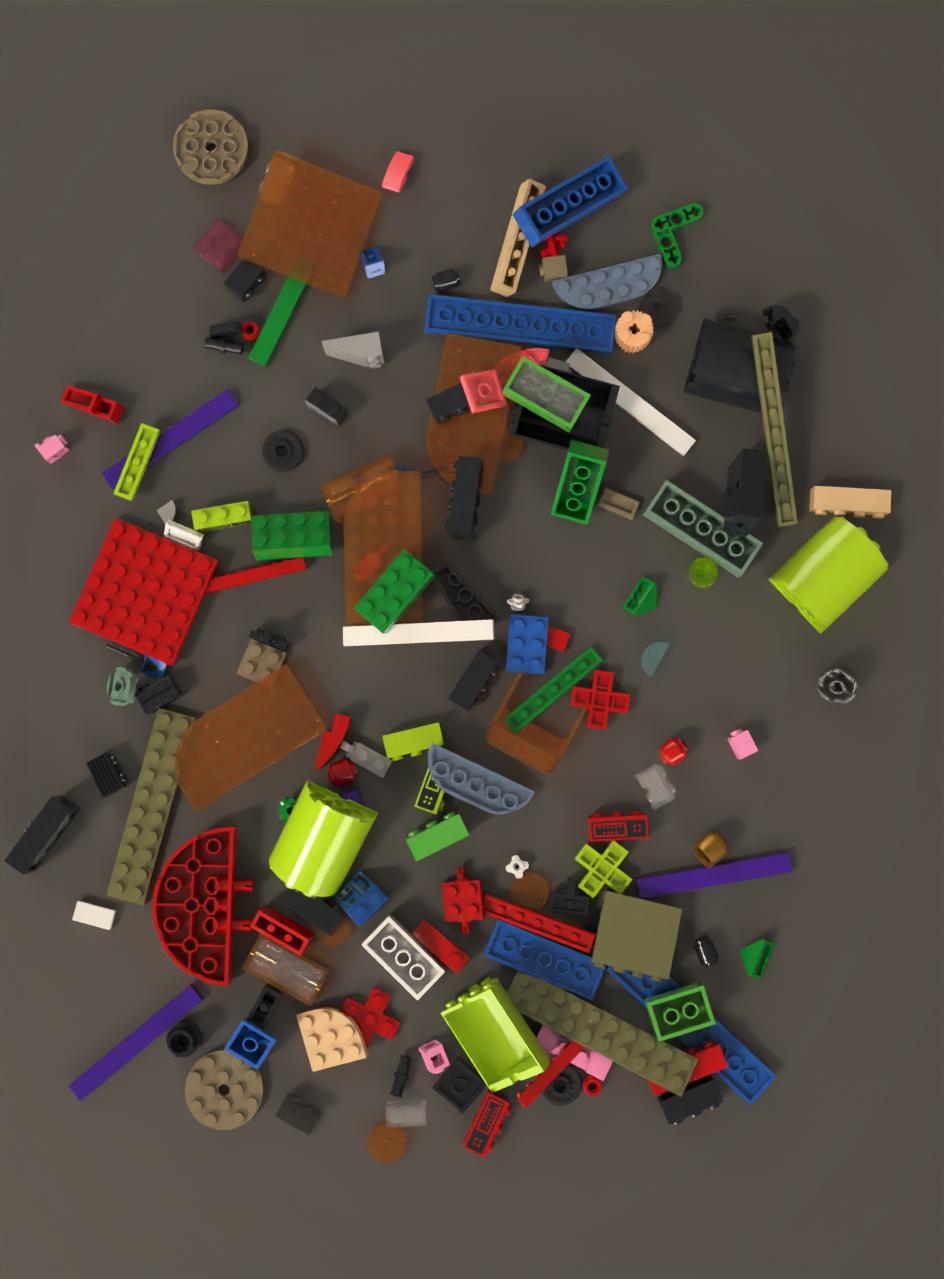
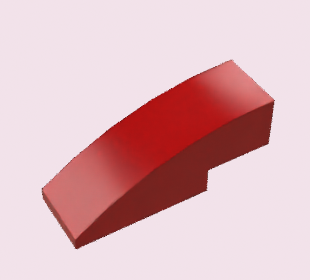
(92, 404)
(332, 740)

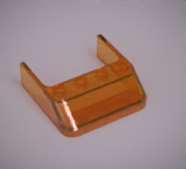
(531, 743)

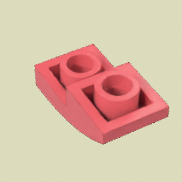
(397, 170)

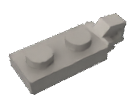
(367, 757)

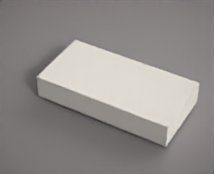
(183, 535)
(94, 915)

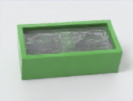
(546, 394)

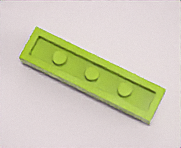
(137, 462)

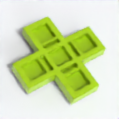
(603, 869)

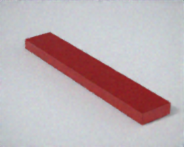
(538, 923)

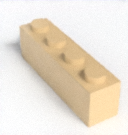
(850, 501)

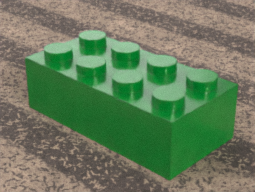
(579, 482)
(291, 535)
(394, 591)

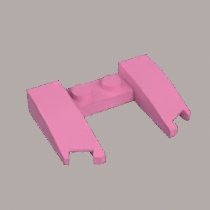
(588, 1060)

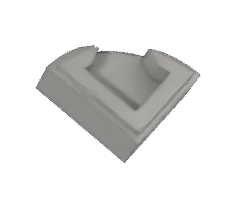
(167, 511)

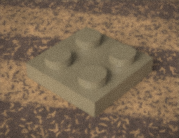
(260, 661)

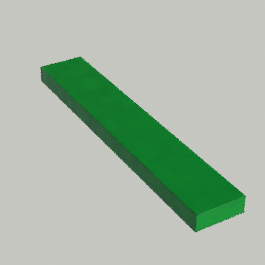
(277, 321)
(553, 690)

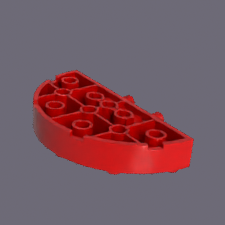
(197, 905)

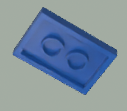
(527, 643)

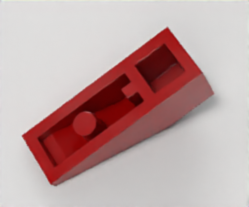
(441, 946)

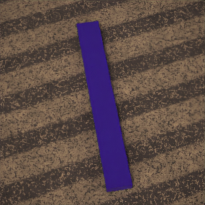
(180, 432)
(714, 876)
(135, 1042)

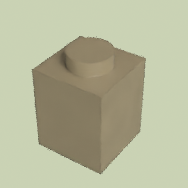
(553, 268)

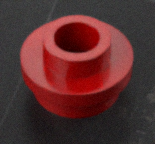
(250, 325)
(595, 1091)

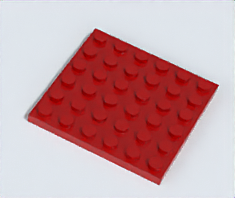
(144, 591)

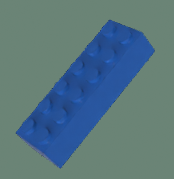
(570, 201)

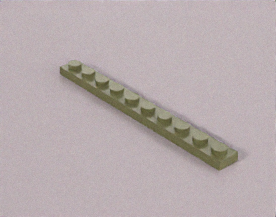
(774, 429)

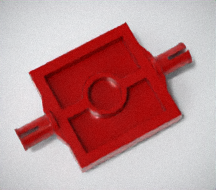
(463, 900)

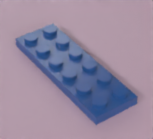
(543, 959)

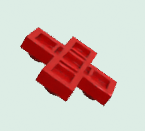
(600, 700)
(370, 1015)

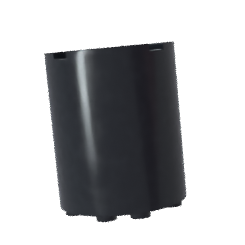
(726, 368)
(590, 426)

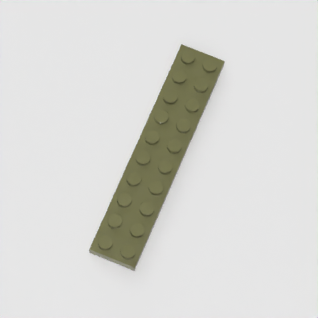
(149, 810)
(602, 1033)

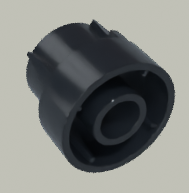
(174, 1043)

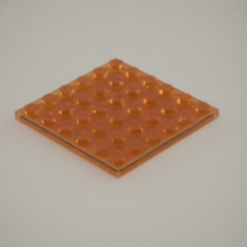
(309, 224)

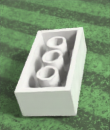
(403, 957)

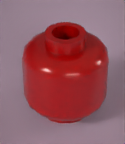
(673, 751)
(341, 772)

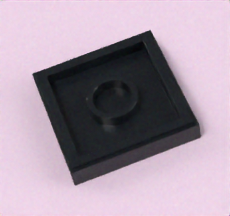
(459, 1085)

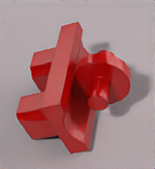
(553, 241)

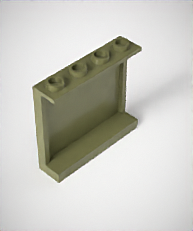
(636, 936)

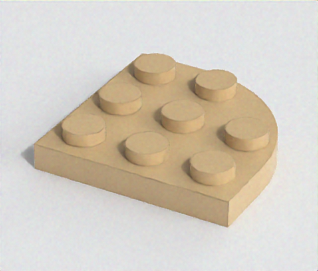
(330, 1038)

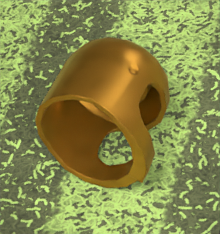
(713, 846)

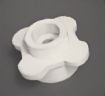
(517, 602)
(522, 866)

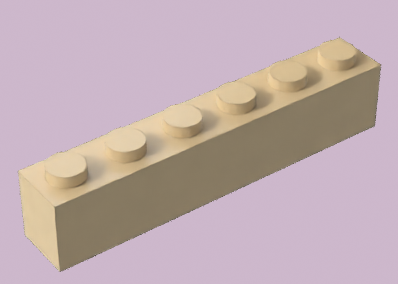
(514, 245)

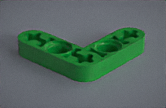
(666, 231)

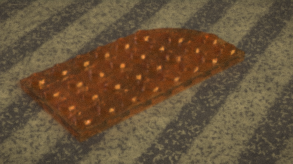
(472, 433)
(377, 526)
(244, 737)

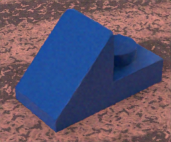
(372, 262)

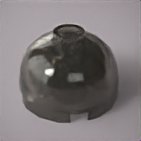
(838, 684)

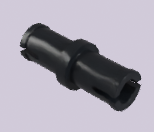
(224, 345)
(401, 1076)

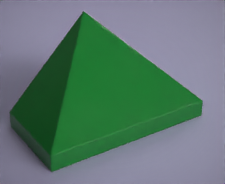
(642, 597)
(757, 957)

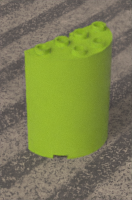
(830, 572)
(320, 841)
(495, 1035)

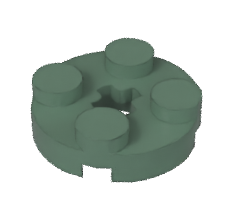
(126, 694)

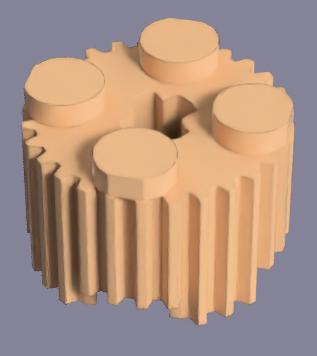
(633, 321)

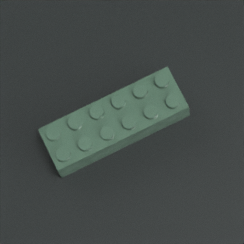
(701, 529)

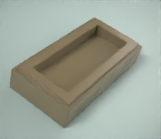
(618, 503)

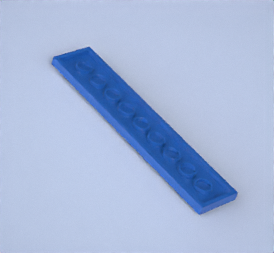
(520, 323)
(744, 1070)

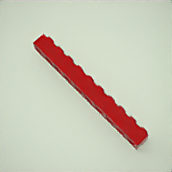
(256, 574)
(543, 1079)

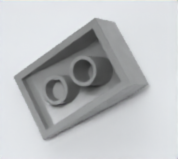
(357, 349)

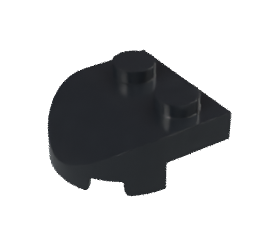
(782, 320)

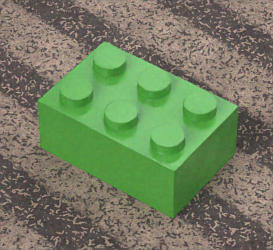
(437, 835)
(679, 1011)

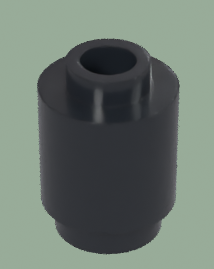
(446, 280)
(706, 951)

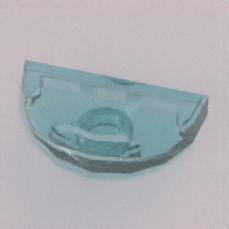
(652, 656)

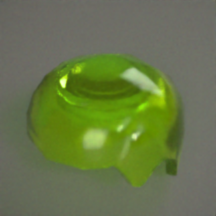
(703, 572)

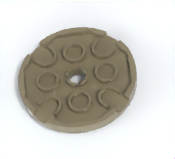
(207, 128)
(218, 1109)

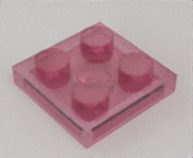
(219, 246)

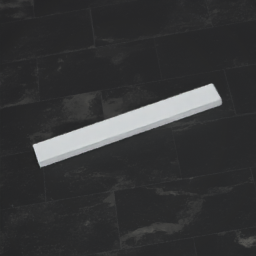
(634, 404)
(420, 633)

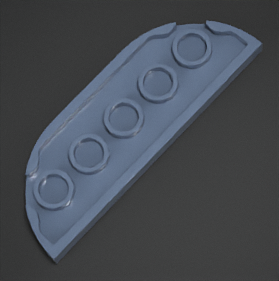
(610, 284)
(475, 783)

